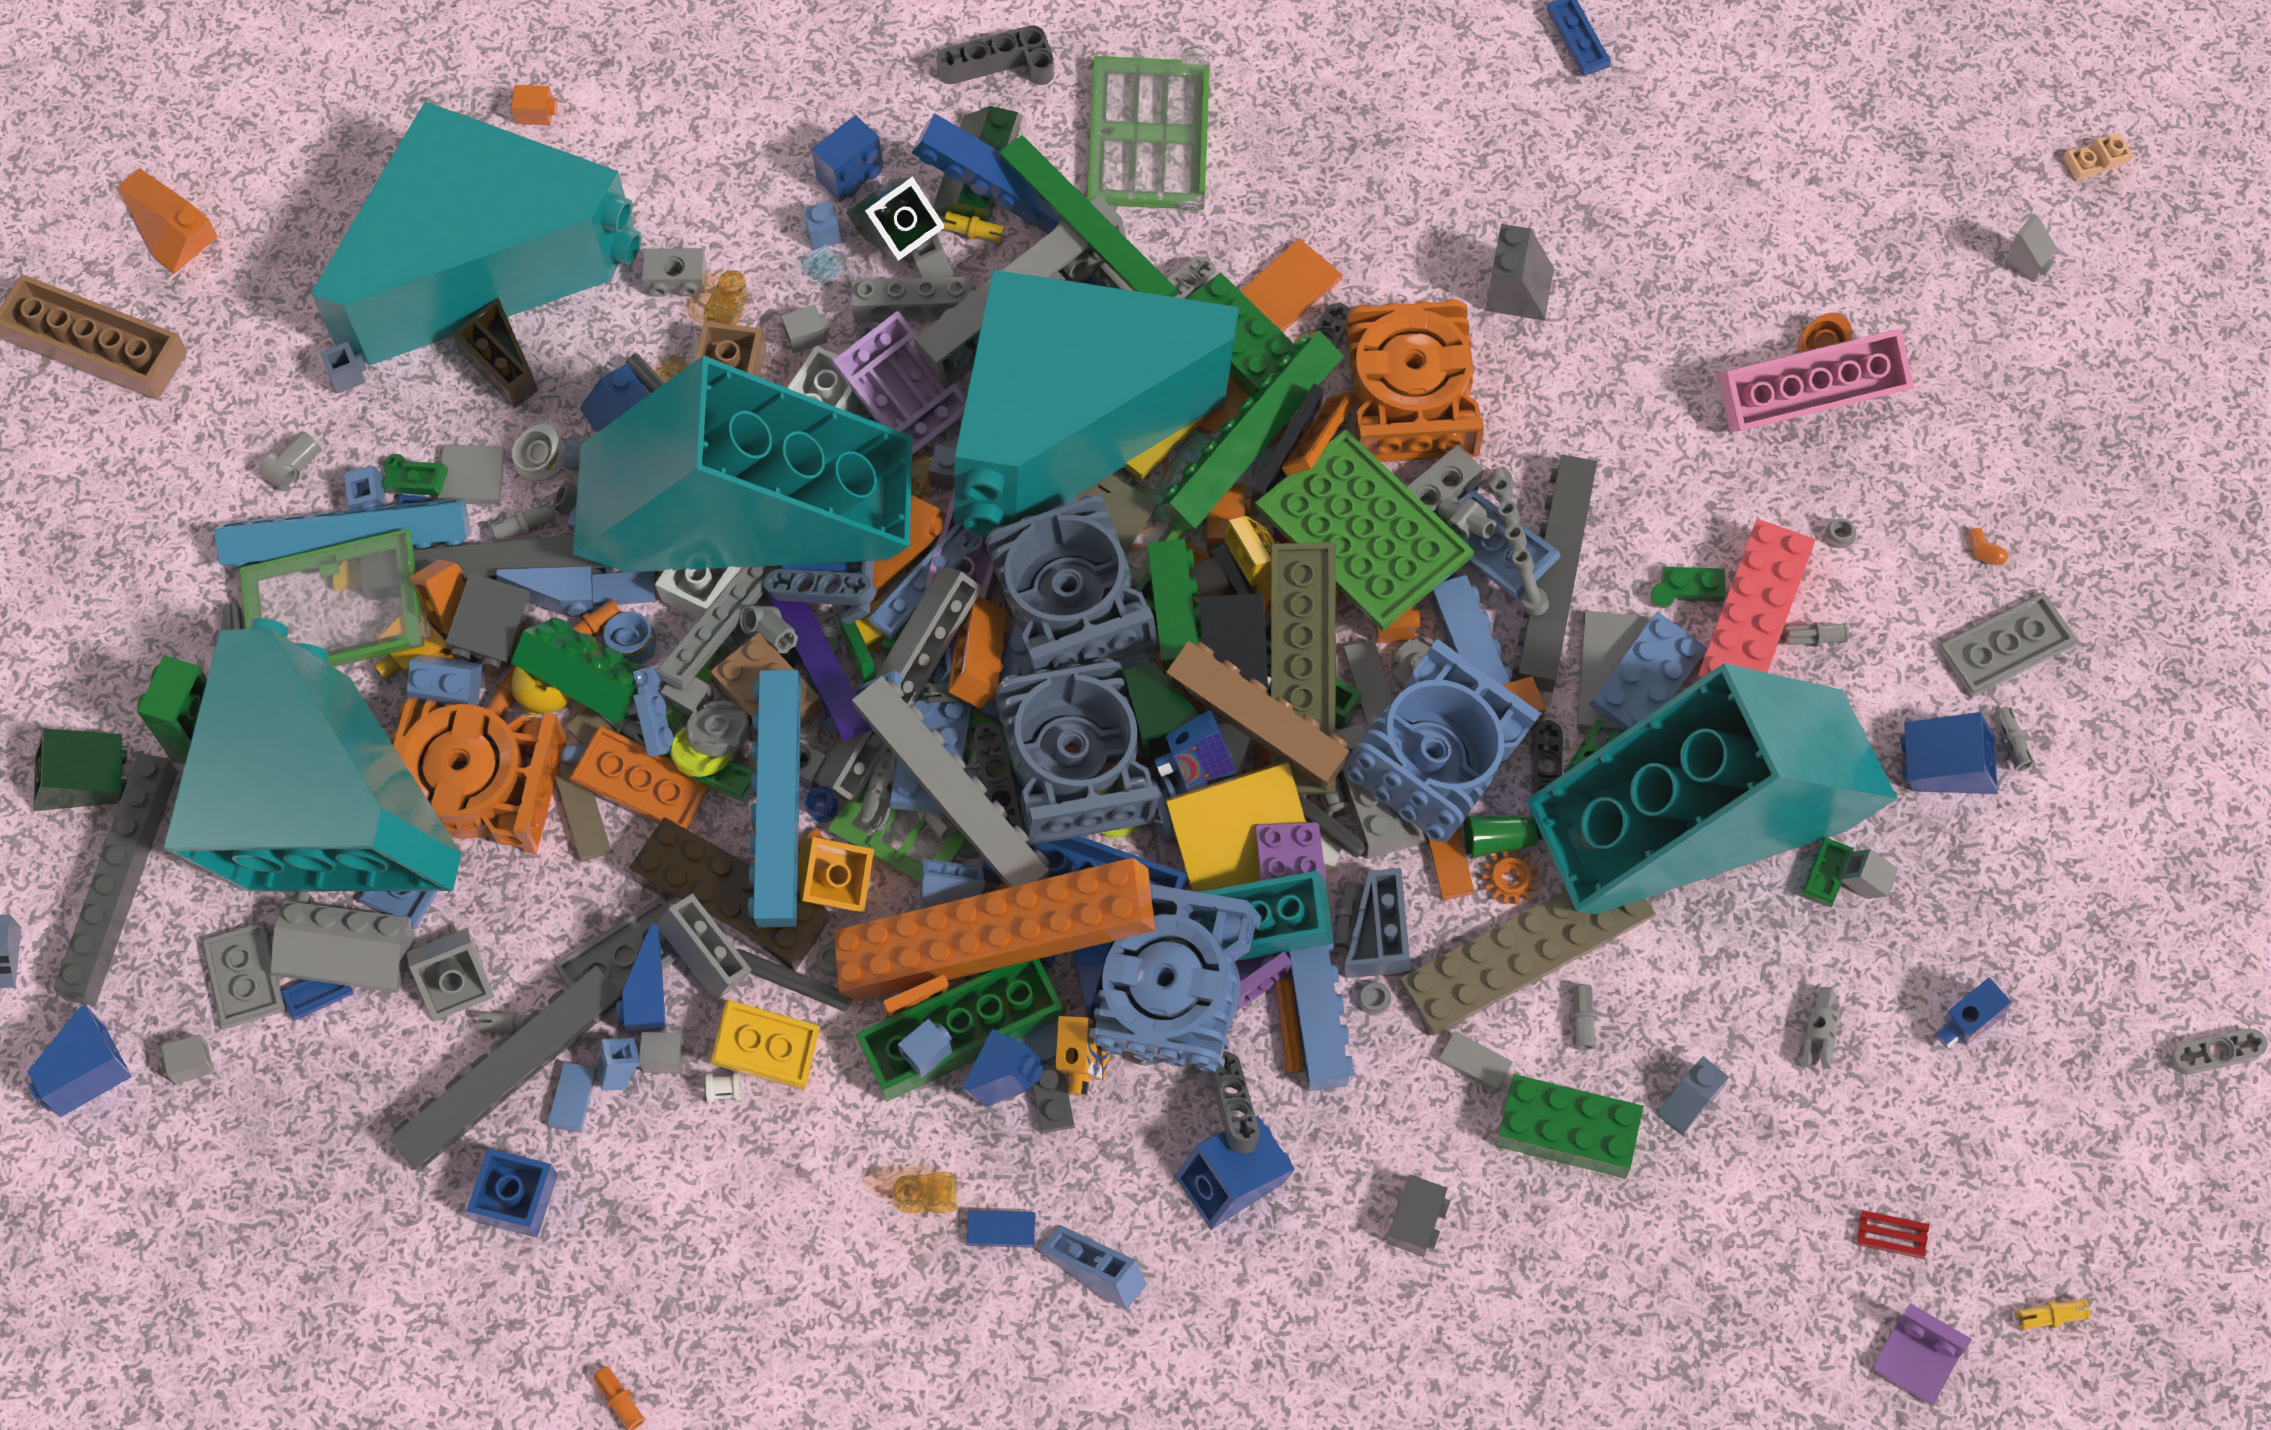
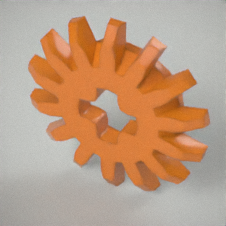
(1522, 871)

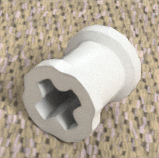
(723, 1087)

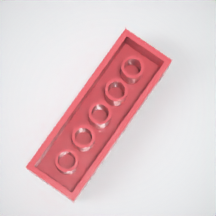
(1759, 599)

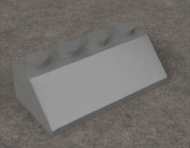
(1375, 821)
(341, 946)

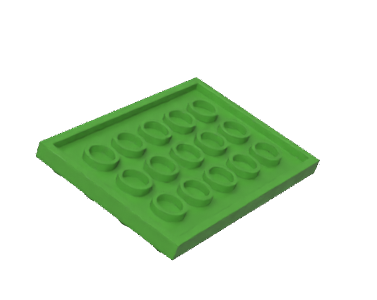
(1384, 536)

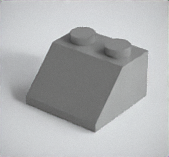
(450, 974)

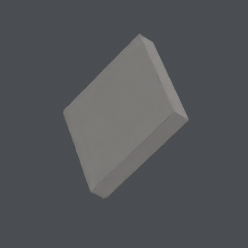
(473, 473)

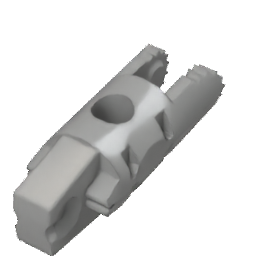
(878, 794)
(1821, 1028)

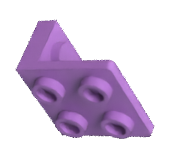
(1289, 850)
(1260, 975)
(1920, 1353)

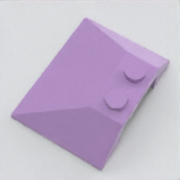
(898, 383)

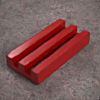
(1921, 1239)

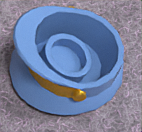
(631, 636)

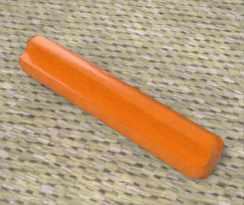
(1289, 1026)

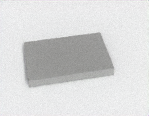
(242, 976)

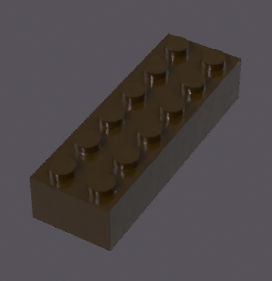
(683, 863)

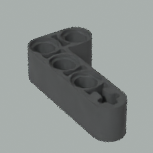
(959, 64)

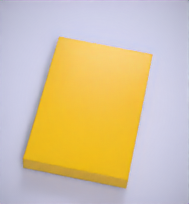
(764, 1044)

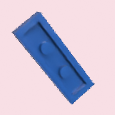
(1578, 36)

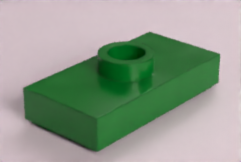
(732, 781)
(1826, 870)

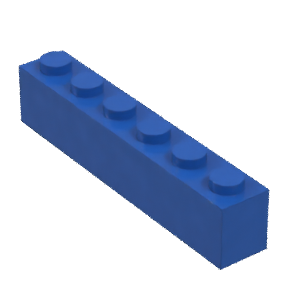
(981, 169)

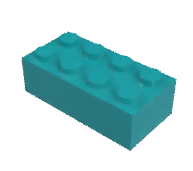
(1291, 910)

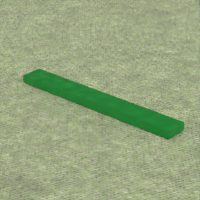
(1085, 219)

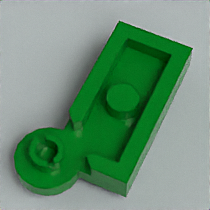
(413, 477)
(1689, 585)

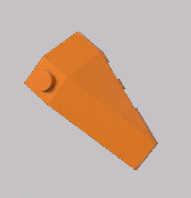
(166, 220)
(925, 525)

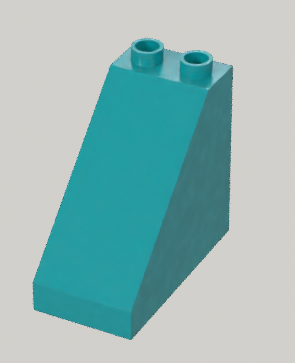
(466, 222)
(1077, 387)
(740, 477)
(299, 780)
(1708, 786)

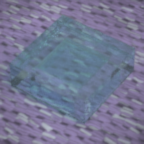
(823, 265)

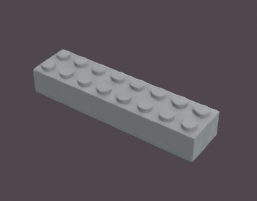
(952, 341)

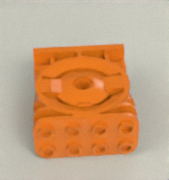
(1408, 414)
(455, 735)

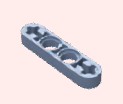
(821, 582)

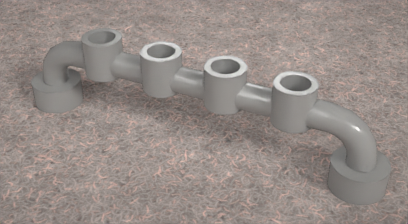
(1501, 485)

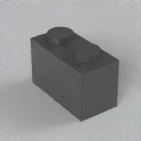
(1417, 1216)

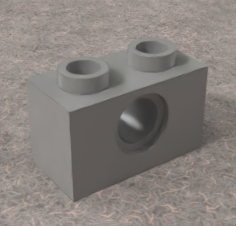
(661, 263)

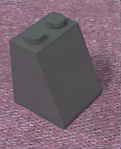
(1520, 275)
(489, 621)

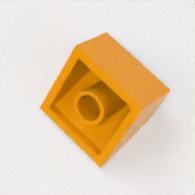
(834, 874)

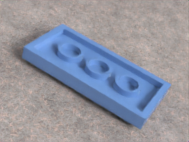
(1494, 555)
(1648, 672)
(953, 725)

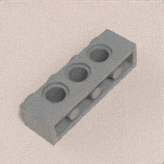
(913, 297)
(1452, 467)

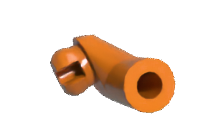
(1984, 550)

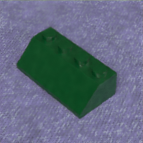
(994, 127)

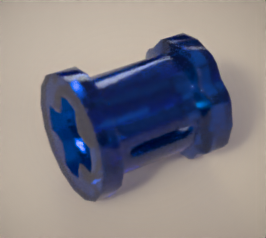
(825, 796)

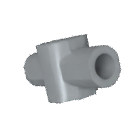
(1467, 519)

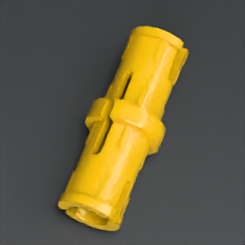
(974, 227)
(2053, 1314)

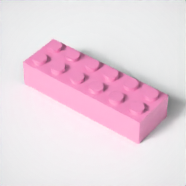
(1815, 380)

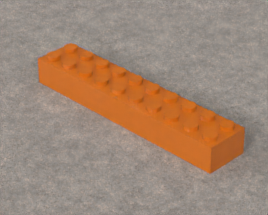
(995, 929)

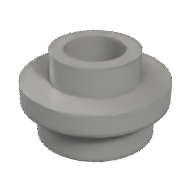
(1846, 527)

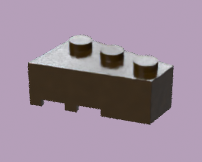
(496, 354)

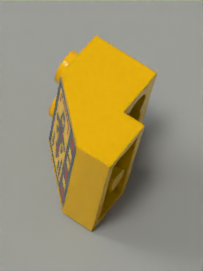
(1252, 550)

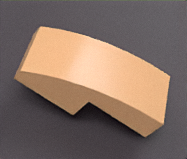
(2099, 157)

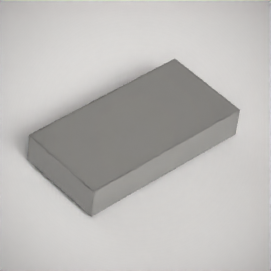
(1475, 1061)

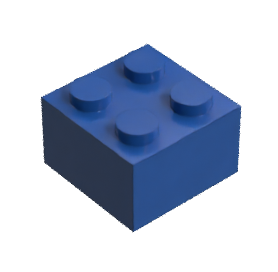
(847, 158)
(512, 1192)

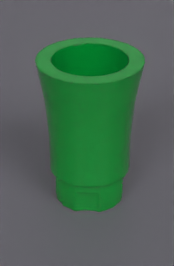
(1498, 834)

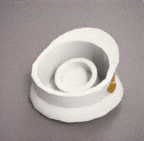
(538, 452)

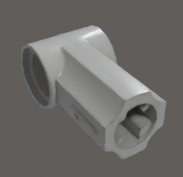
(286, 465)
(770, 625)

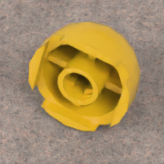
(536, 695)

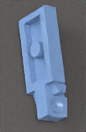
(651, 712)

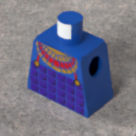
(1197, 751)
(1983, 1005)

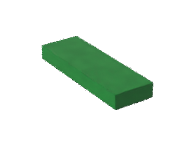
(857, 651)

